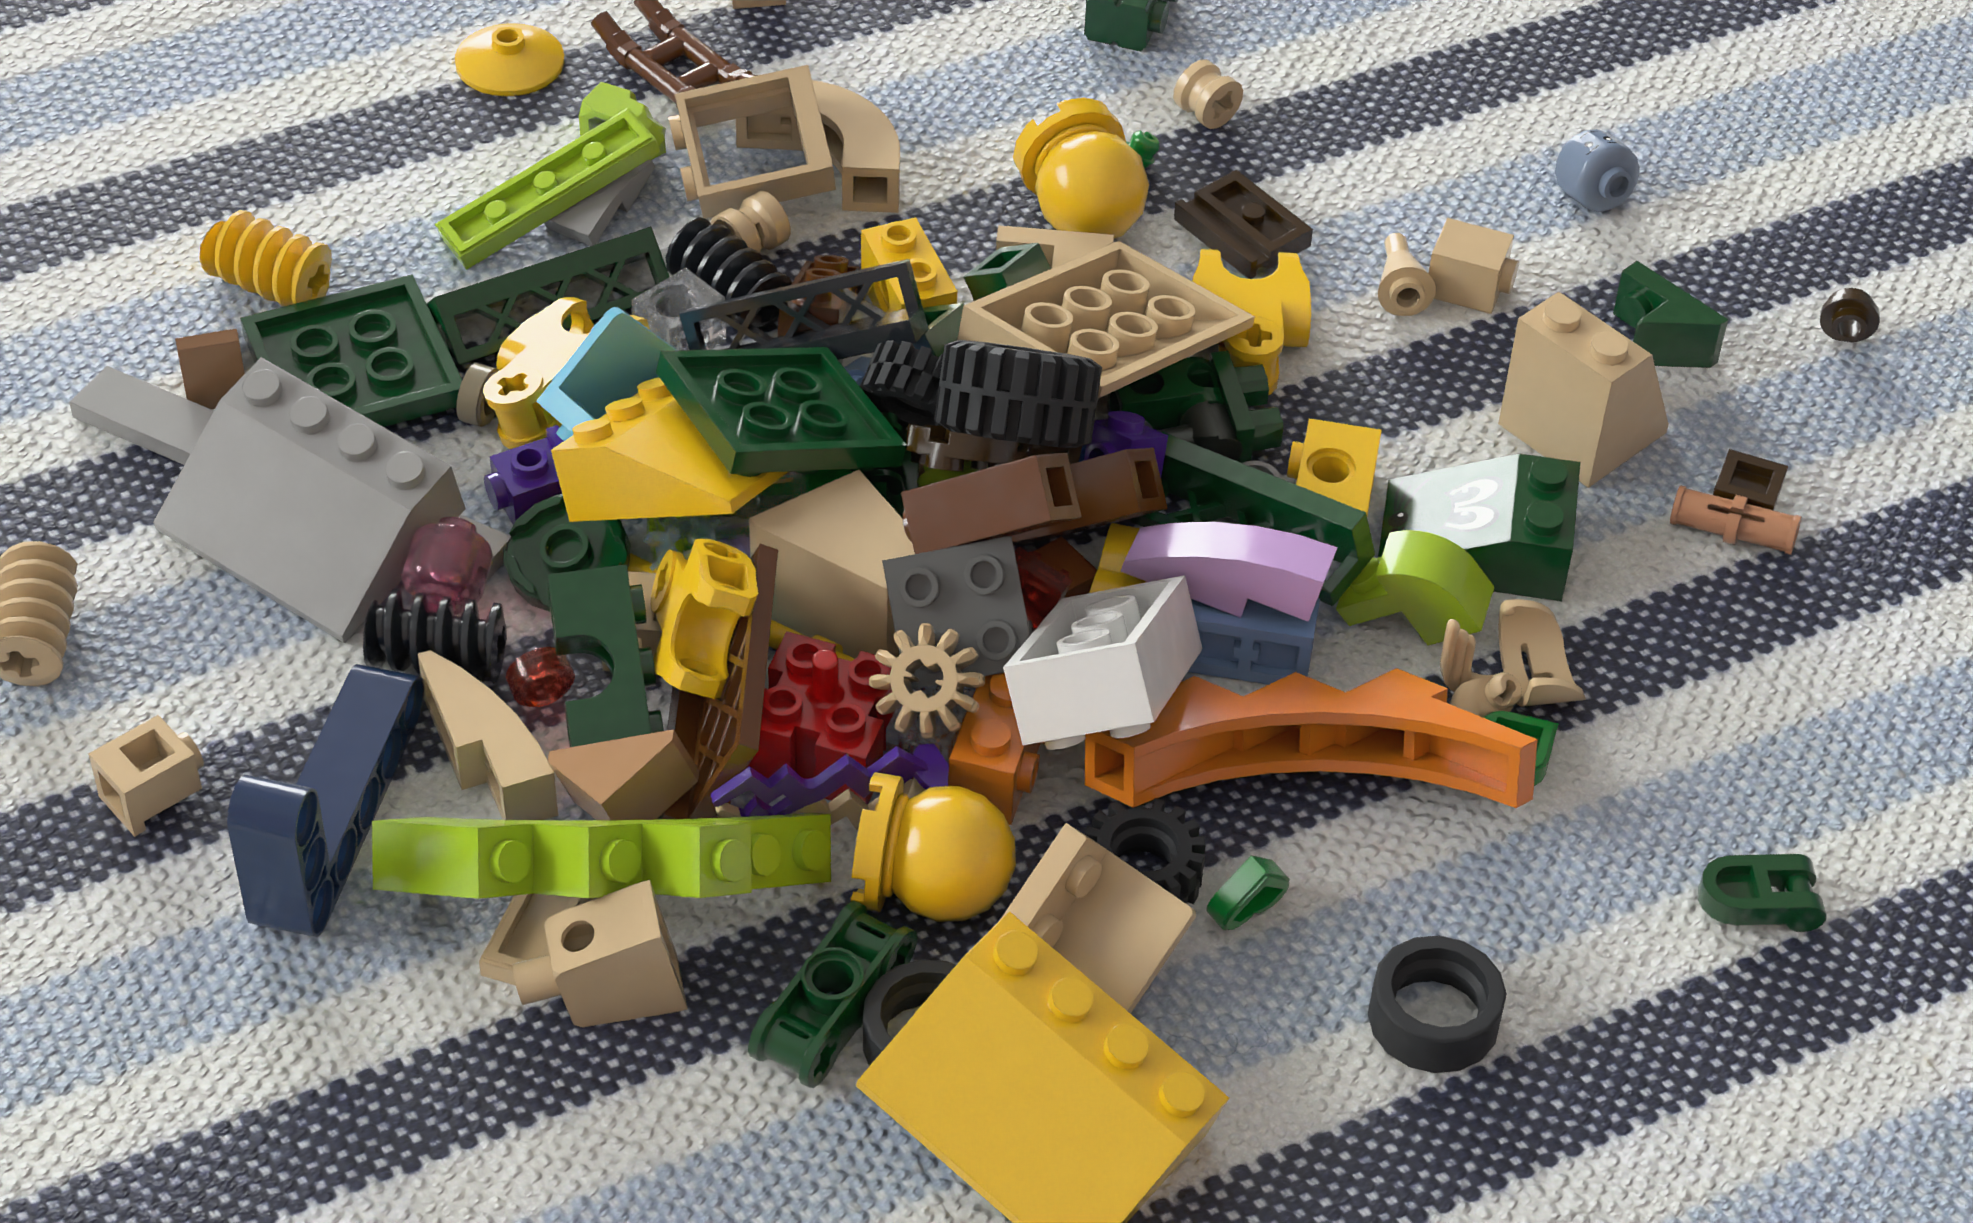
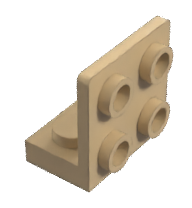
(1102, 915)

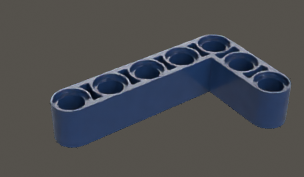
(303, 838)

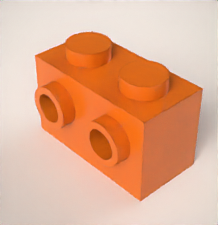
(990, 750)

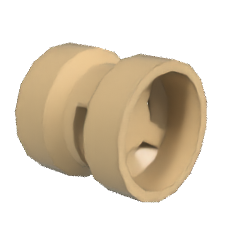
(758, 221)

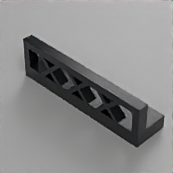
(843, 339)

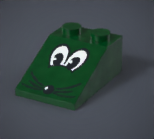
(1503, 511)

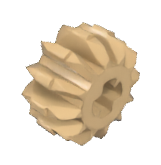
(935, 659)

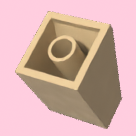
(1580, 390)
(832, 563)

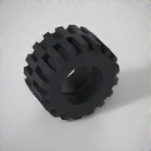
(1018, 394)

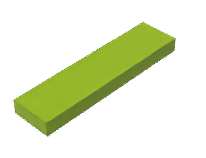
(547, 188)

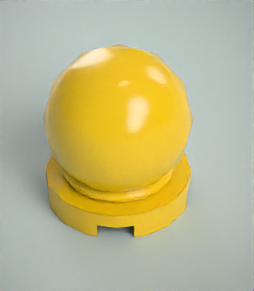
(1083, 169)
(937, 852)

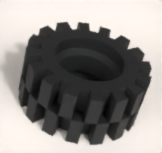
(904, 382)
(1159, 834)

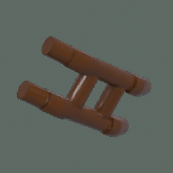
(674, 43)

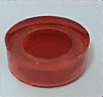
(540, 677)

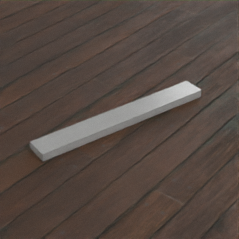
(173, 426)

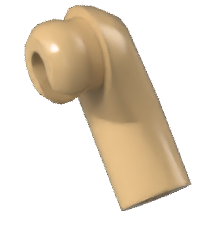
(1488, 694)

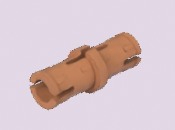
(1735, 519)

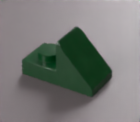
(1669, 320)

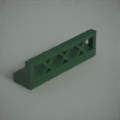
(536, 282)
(1262, 500)

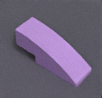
(1234, 564)

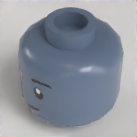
(1597, 170)

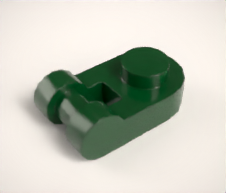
(1740, 891)

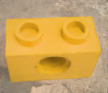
(899, 242)
(1337, 462)

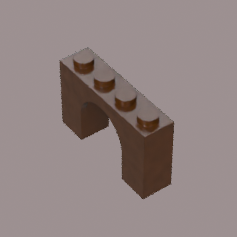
(1033, 499)

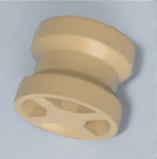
(1208, 94)

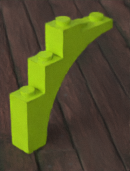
(599, 855)

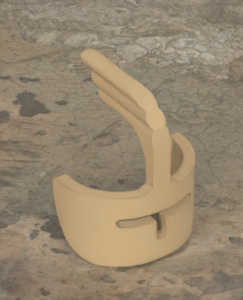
(1521, 627)

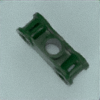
(811, 1028)

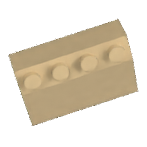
(1109, 309)

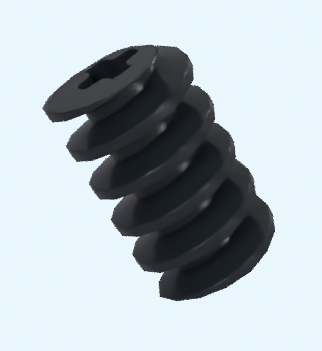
(725, 265)
(464, 640)

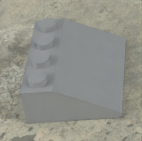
(305, 498)

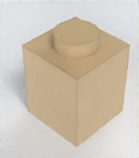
(1472, 265)

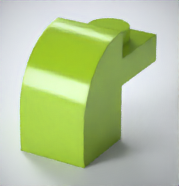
(1423, 579)

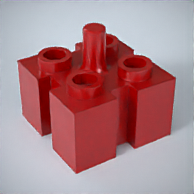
(820, 710)

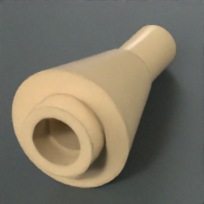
(1404, 283)

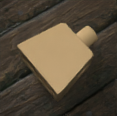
(607, 960)

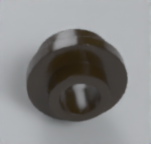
(1849, 315)

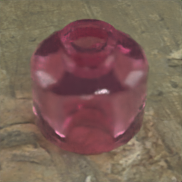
(447, 561)

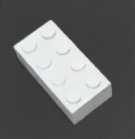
(1103, 663)

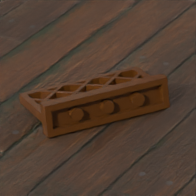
(725, 731)

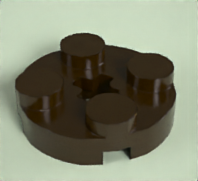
(948, 449)

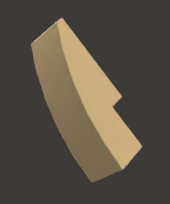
(487, 741)

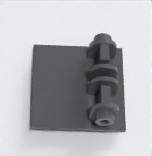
(965, 590)

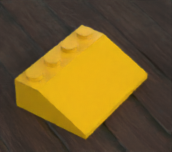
(647, 464)
(1041, 1086)

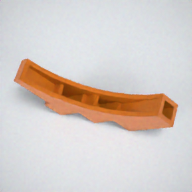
(1301, 725)

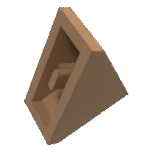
(210, 365)
(626, 775)

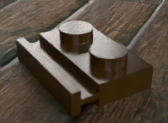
(1242, 223)

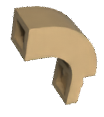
(858, 139)

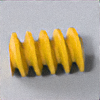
(266, 259)

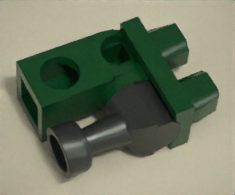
(1208, 404)

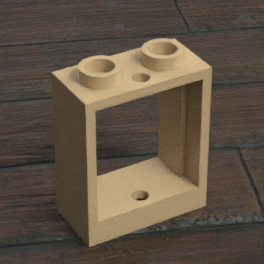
(744, 99)

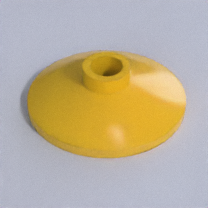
(509, 59)

